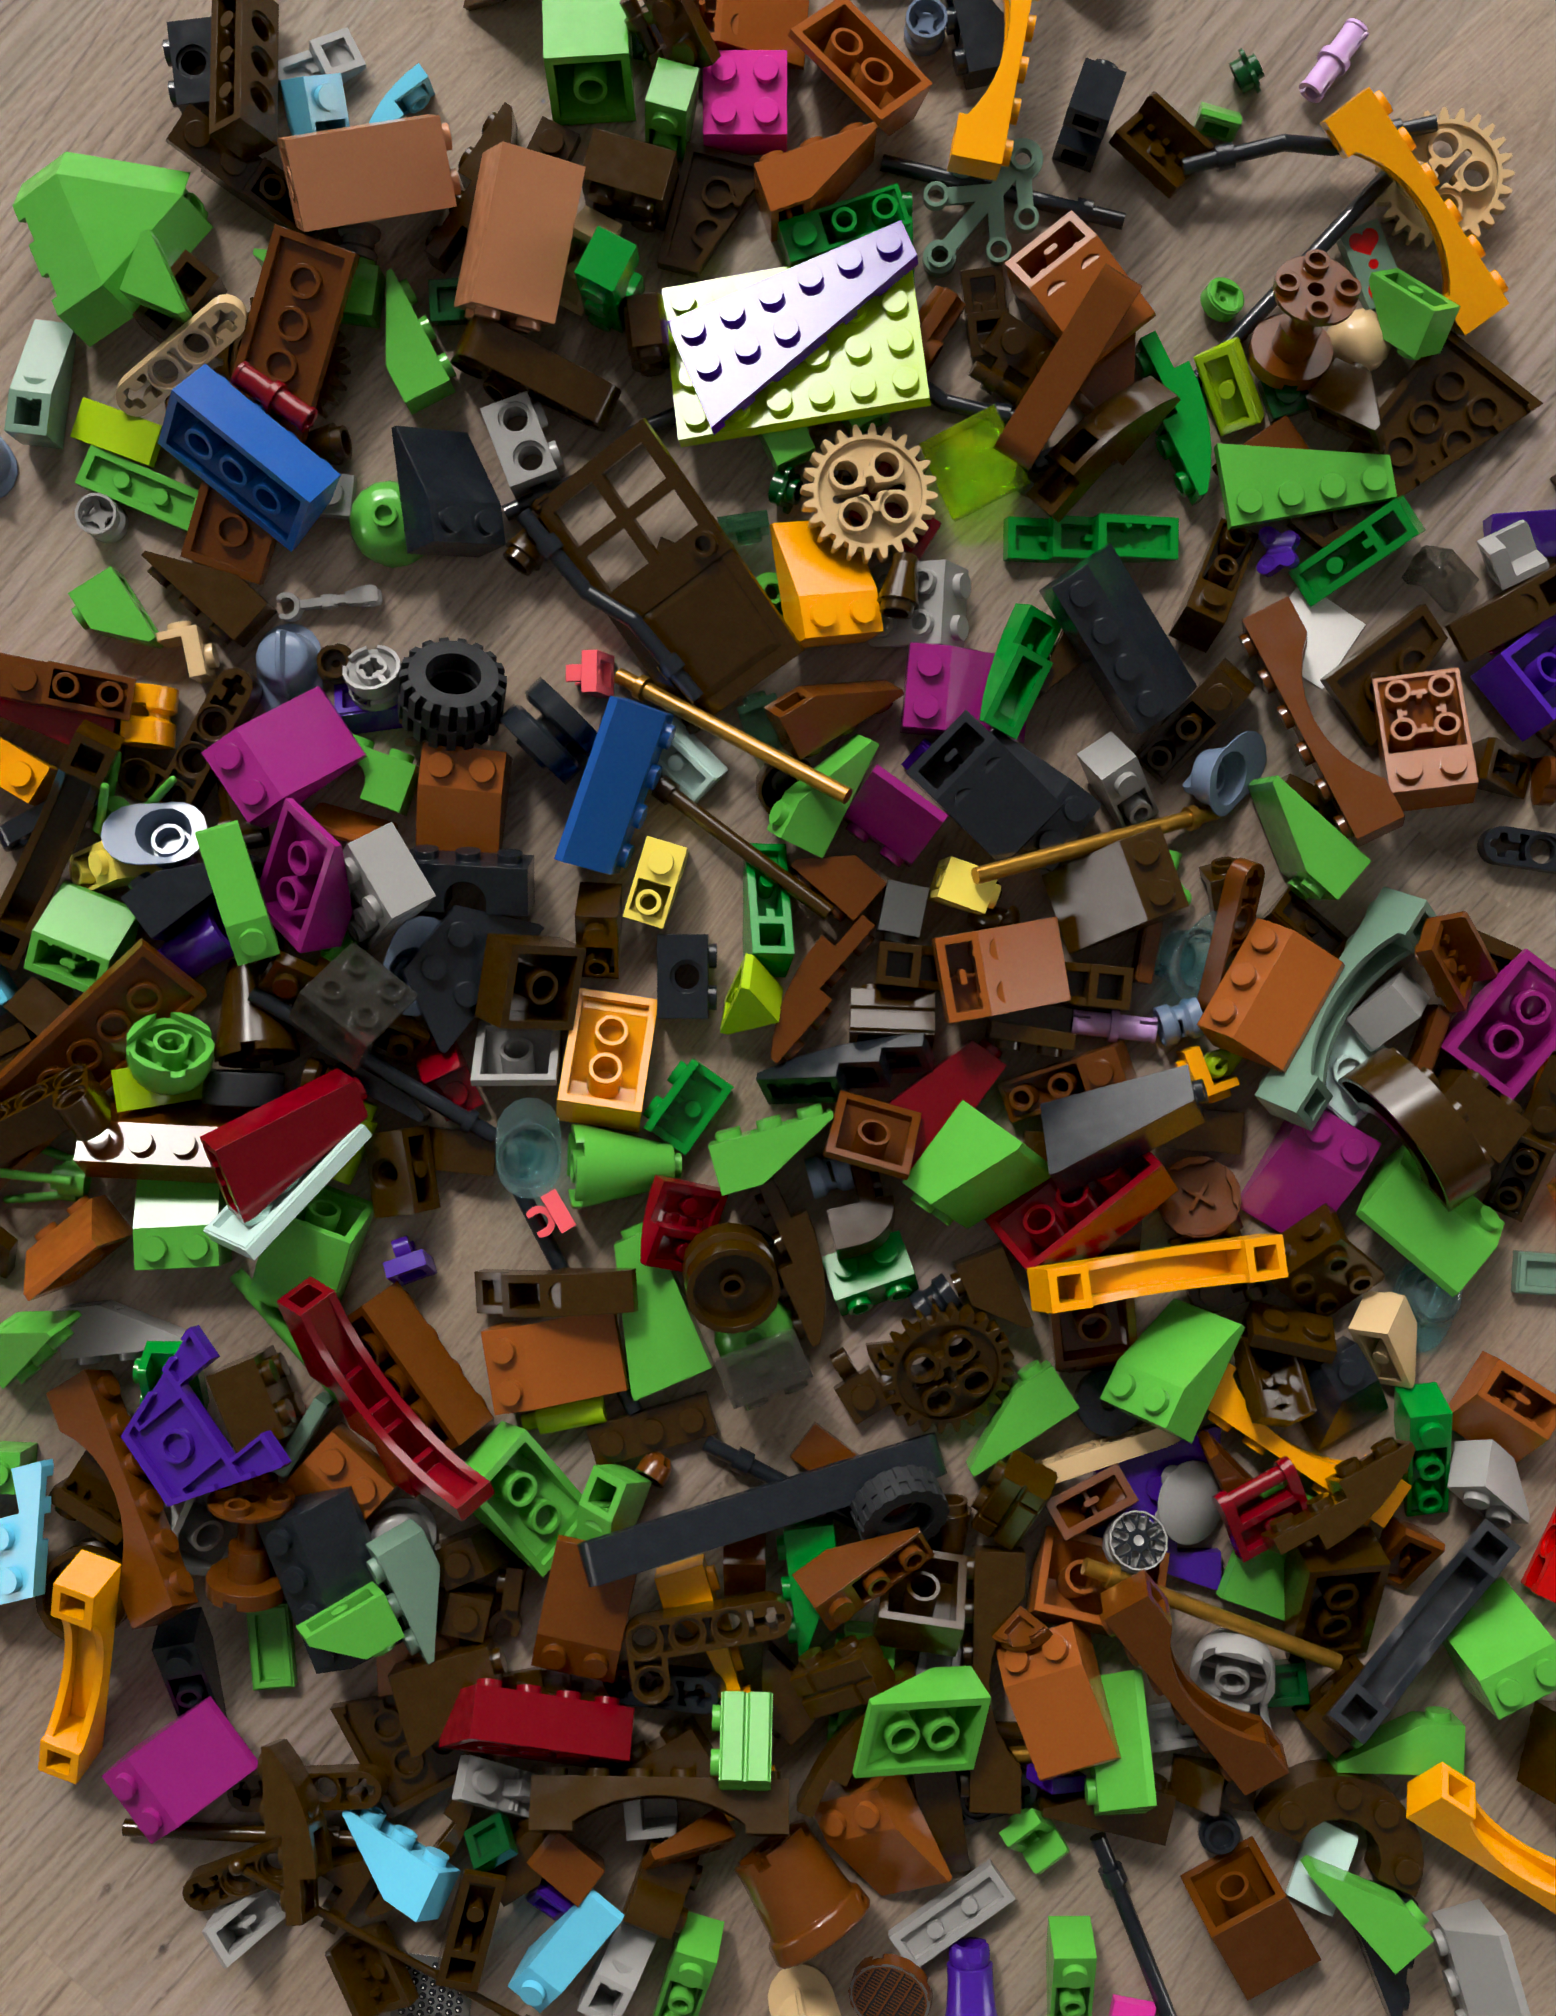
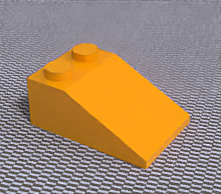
(822, 592)
(607, 1060)

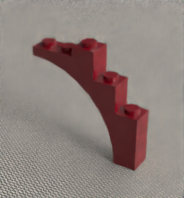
(372, 1406)

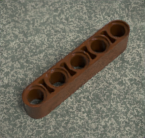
(1067, 366)

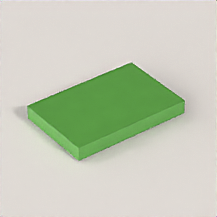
(1258, 1581)

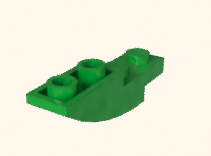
(1186, 431)

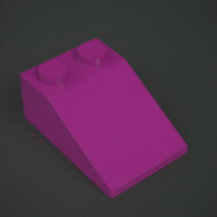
(942, 685)
(284, 756)
(893, 817)
(306, 882)
(1508, 1025)
(1307, 1170)
(180, 1769)

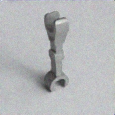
(358, 597)

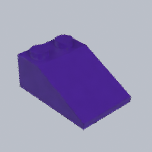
(1523, 680)

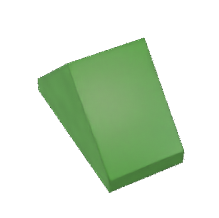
(151, 280)

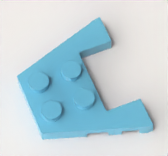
(21, 1535)

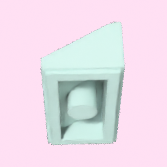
(690, 763)
(1331, 1844)

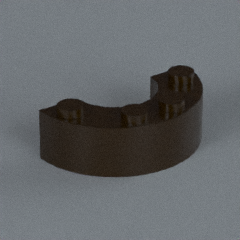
(1424, 1121)
(1318, 1794)

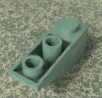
(42, 386)
(411, 1576)

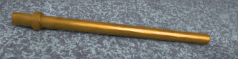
(643, 688)
(1188, 818)
(1112, 1575)

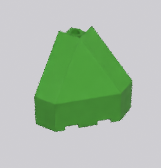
(86, 227)

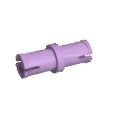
(1333, 60)
(1114, 1026)

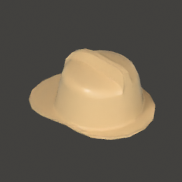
(802, 1992)

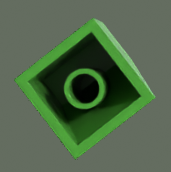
(588, 61)
(973, 1169)
(316, 1243)
(1503, 1652)

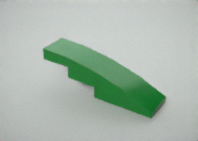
(1078, 537)

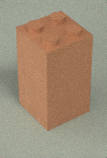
(369, 172)
(519, 237)

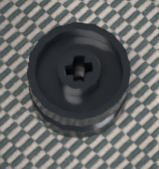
(551, 732)

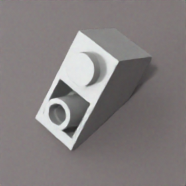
(1118, 780)
(1488, 1482)

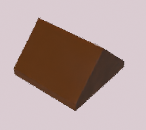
(872, 1135)

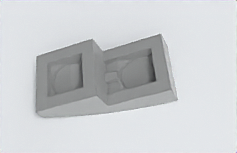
(326, 55)

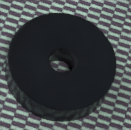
(1092, 1414)

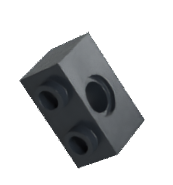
(184, 50)
(673, 953)

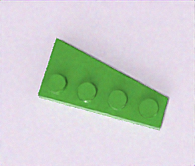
(1290, 483)

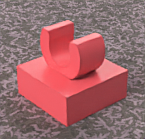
(593, 674)
(554, 1211)

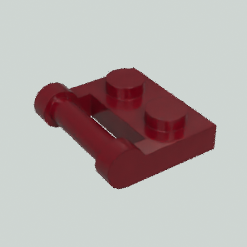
(1246, 1526)

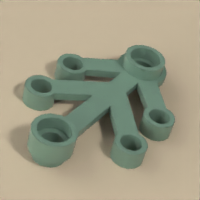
(988, 202)

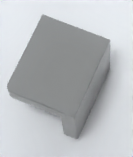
(1511, 555)
(650, 1819)

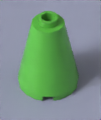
(615, 1165)

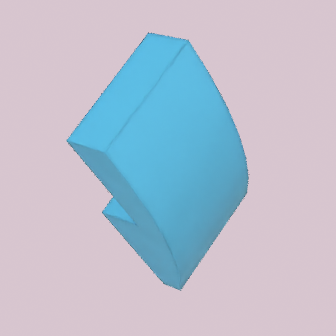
(406, 96)

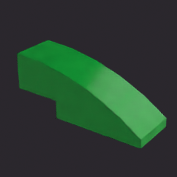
(1018, 669)

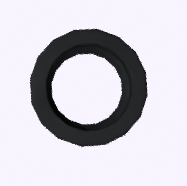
(242, 1087)

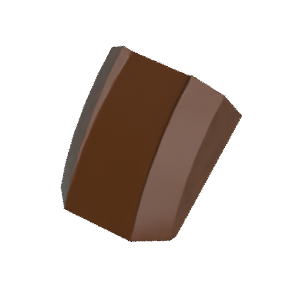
(1092, 1335)

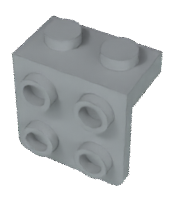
(941, 610)

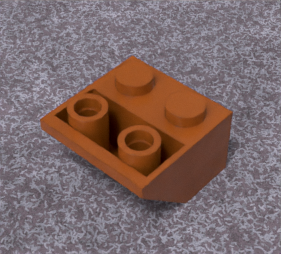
(1503, 1407)

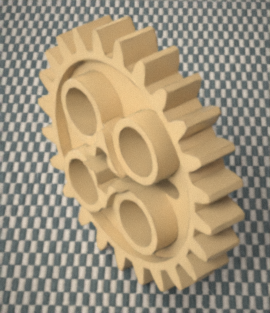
(1472, 202)
(859, 457)

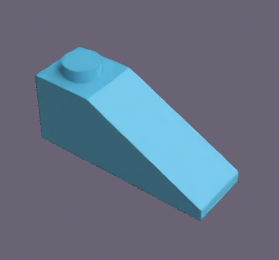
(564, 1950)

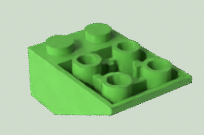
(757, 1154)

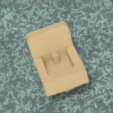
(199, 653)

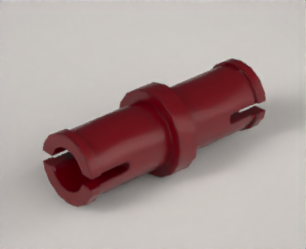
(274, 396)

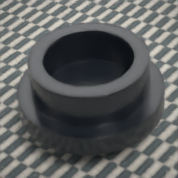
(1219, 1833)

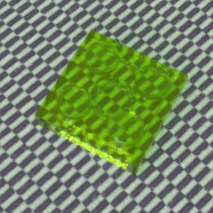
(969, 468)

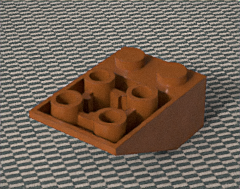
(755, 25)
(811, 174)
(1059, 270)
(1425, 739)
(1001, 969)

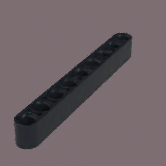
(748, 1512)

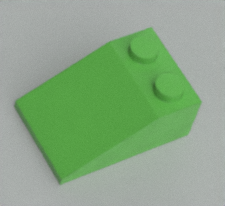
(1304, 843)
(171, 1225)
(1174, 1369)
(530, 1497)
(924, 1725)

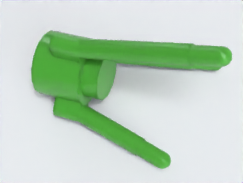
(109, 803)
(65, 1178)

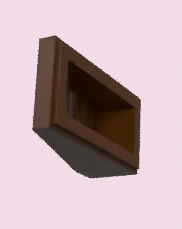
(1225, 1467)
(699, 1838)

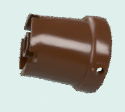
(800, 1895)

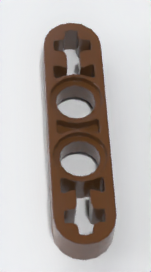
(1232, 924)

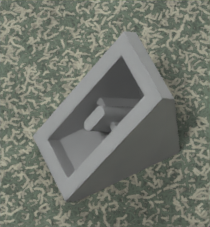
(1388, 1010)
(242, 1924)

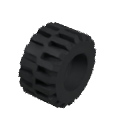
(458, 670)

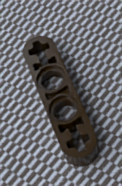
(341, 1774)
(228, 1888)

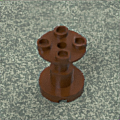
(1294, 345)
(247, 1572)

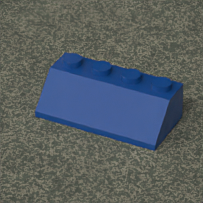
(247, 456)
(616, 786)

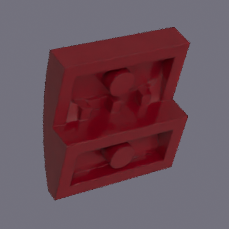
(674, 1216)

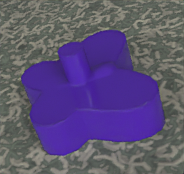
(1279, 550)

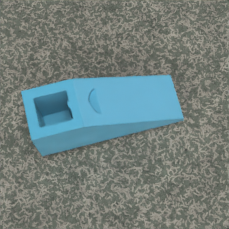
(315, 103)
(405, 1871)

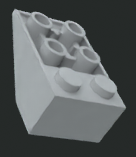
(383, 885)

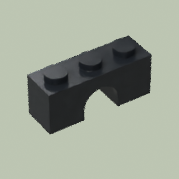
(1088, 113)
(502, 876)

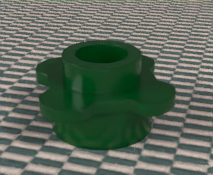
(1247, 72)
(785, 489)

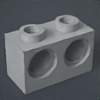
(515, 446)

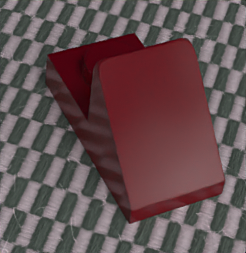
(449, 1075)

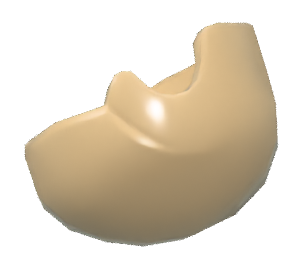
(1359, 340)

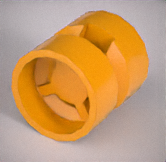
(151, 718)

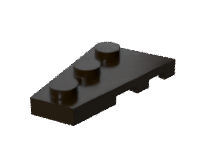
(1399, 650)

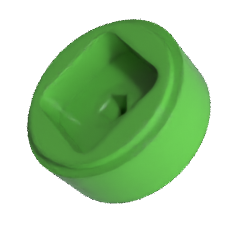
(1222, 299)

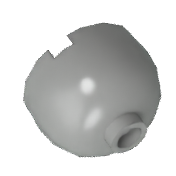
(1233, 1669)

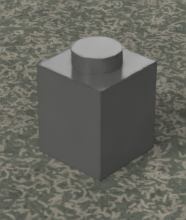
(902, 911)

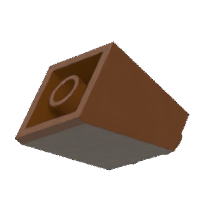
(1250, 1918)

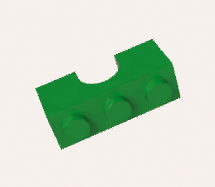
(606, 277)

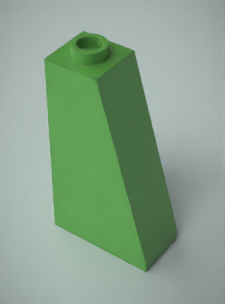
(663, 1333)

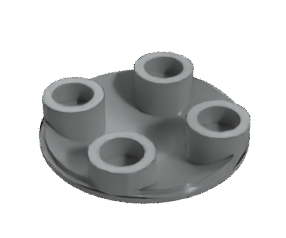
(1187, 1502)

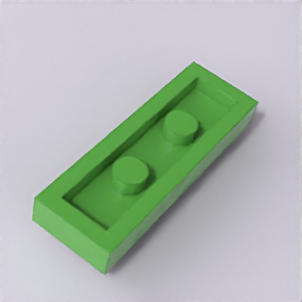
(137, 487)

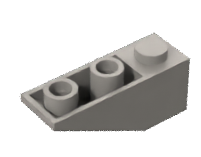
(114, 1329)
(616, 1972)

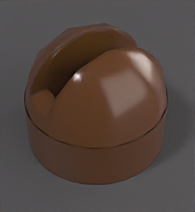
(655, 1468)

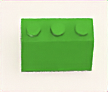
(1412, 1219)
(1129, 1782)

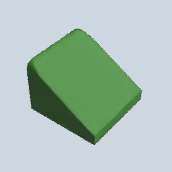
(1217, 122)

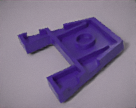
(180, 1441)
(1144, 1476)

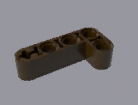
(526, 366)
(197, 739)
(57, 1104)
(708, 1636)

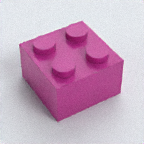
(746, 102)

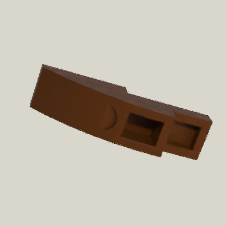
(66, 687)
(804, 1001)

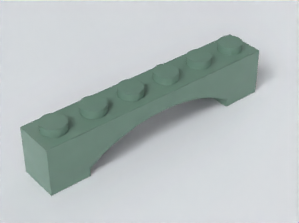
(1382, 940)

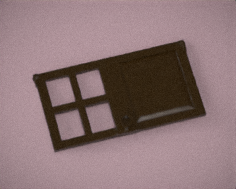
(690, 595)

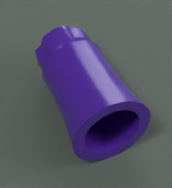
(200, 943)
(970, 1979)

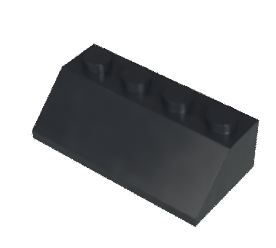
(1119, 640)
(320, 1560)

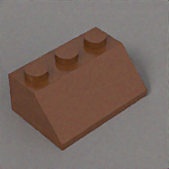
(863, 64)
(1270, 995)
(1061, 1592)

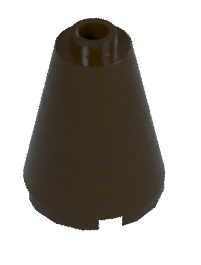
(246, 1031)

